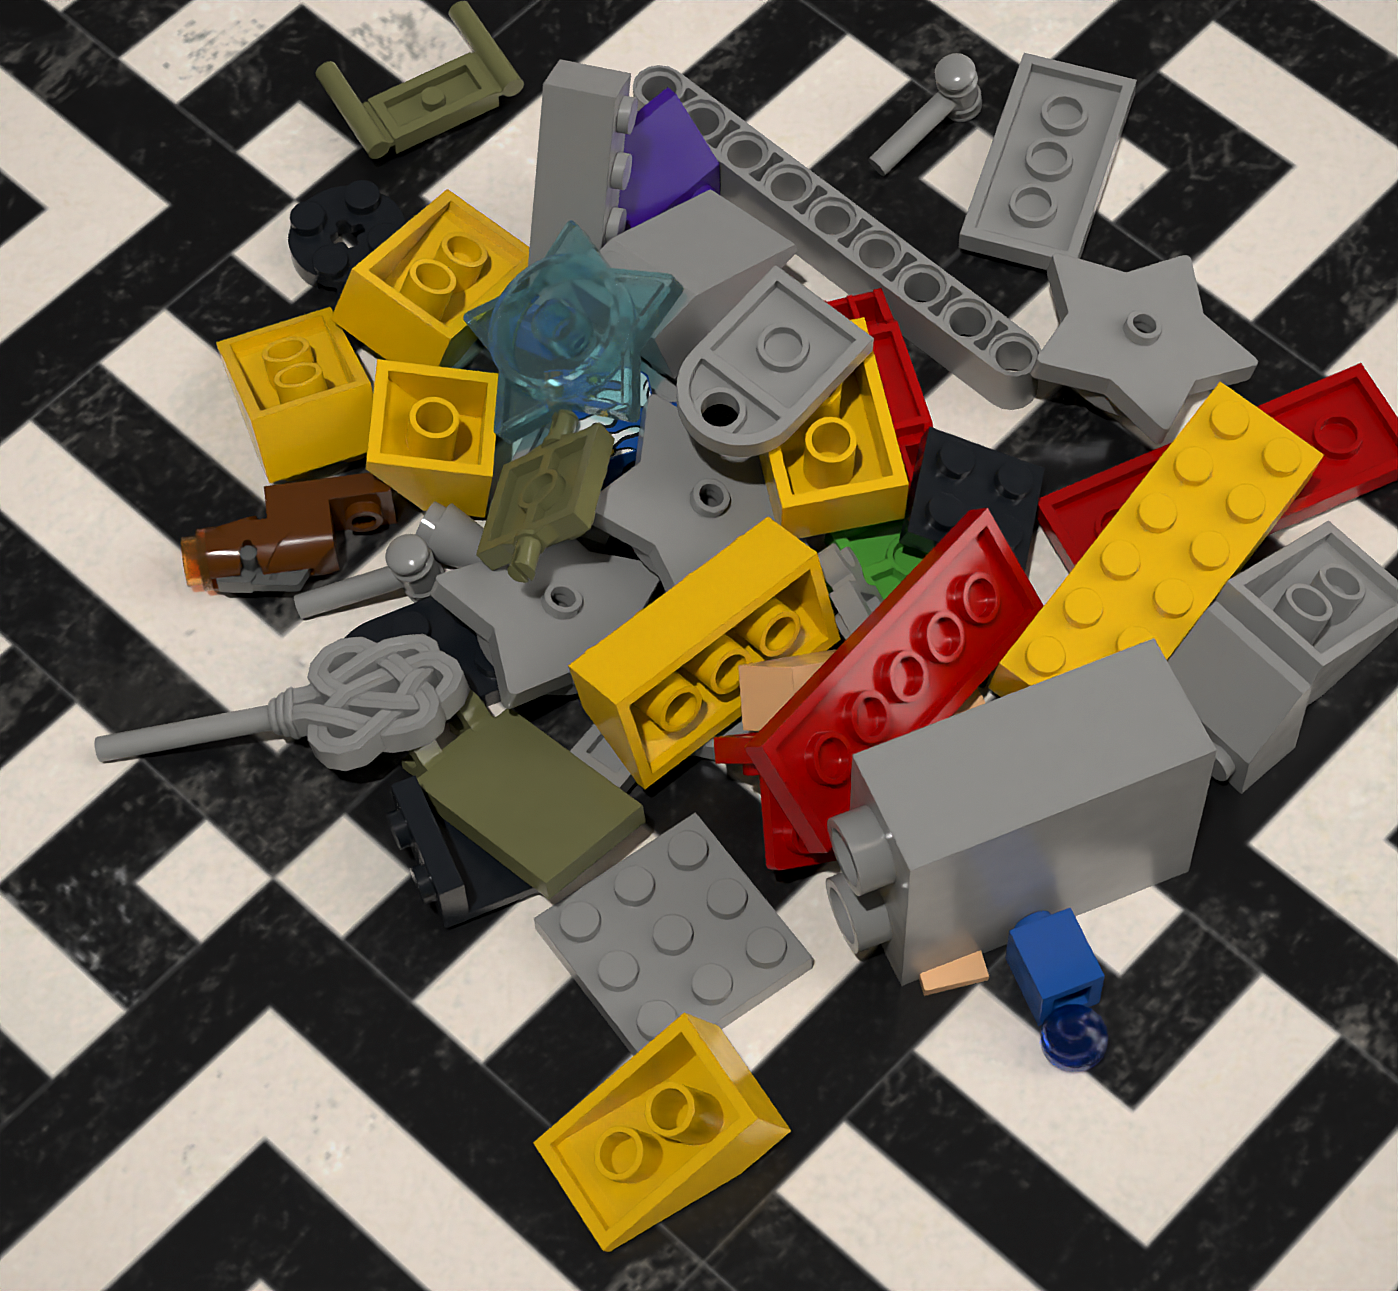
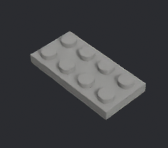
(1047, 162)

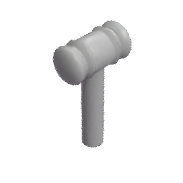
(957, 99)
(409, 567)

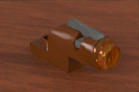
(293, 539)

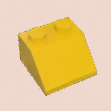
(434, 434)

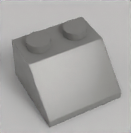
(1241, 695)

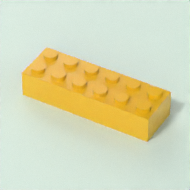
(1169, 543)

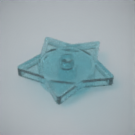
(571, 335)

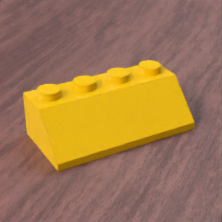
(673, 669)

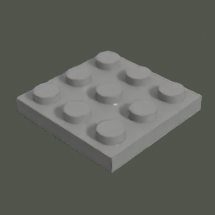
(673, 937)

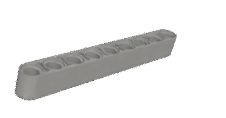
(809, 210)

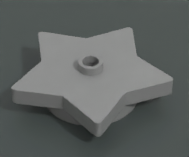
(1136, 340)
(681, 497)
(548, 622)

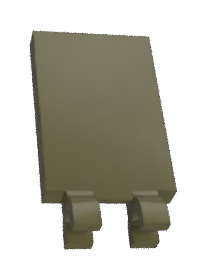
(523, 796)

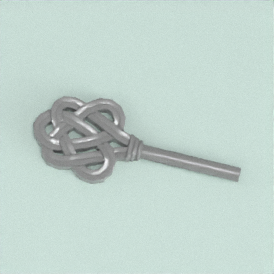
(357, 705)

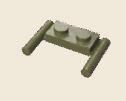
(431, 100)

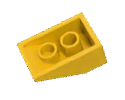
(424, 278)
(300, 394)
(661, 1132)

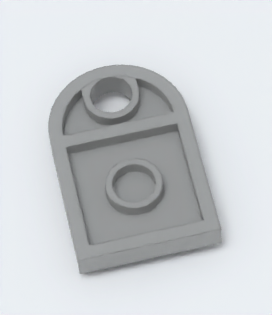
(769, 363)

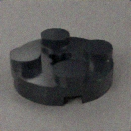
(330, 214)

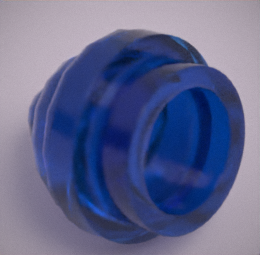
(1074, 1037)

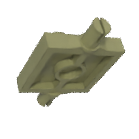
(546, 496)

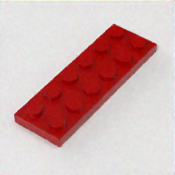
(1336, 415)
(897, 671)

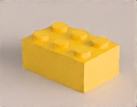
(841, 462)

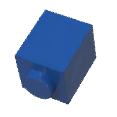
(1053, 963)

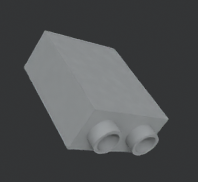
(1020, 811)

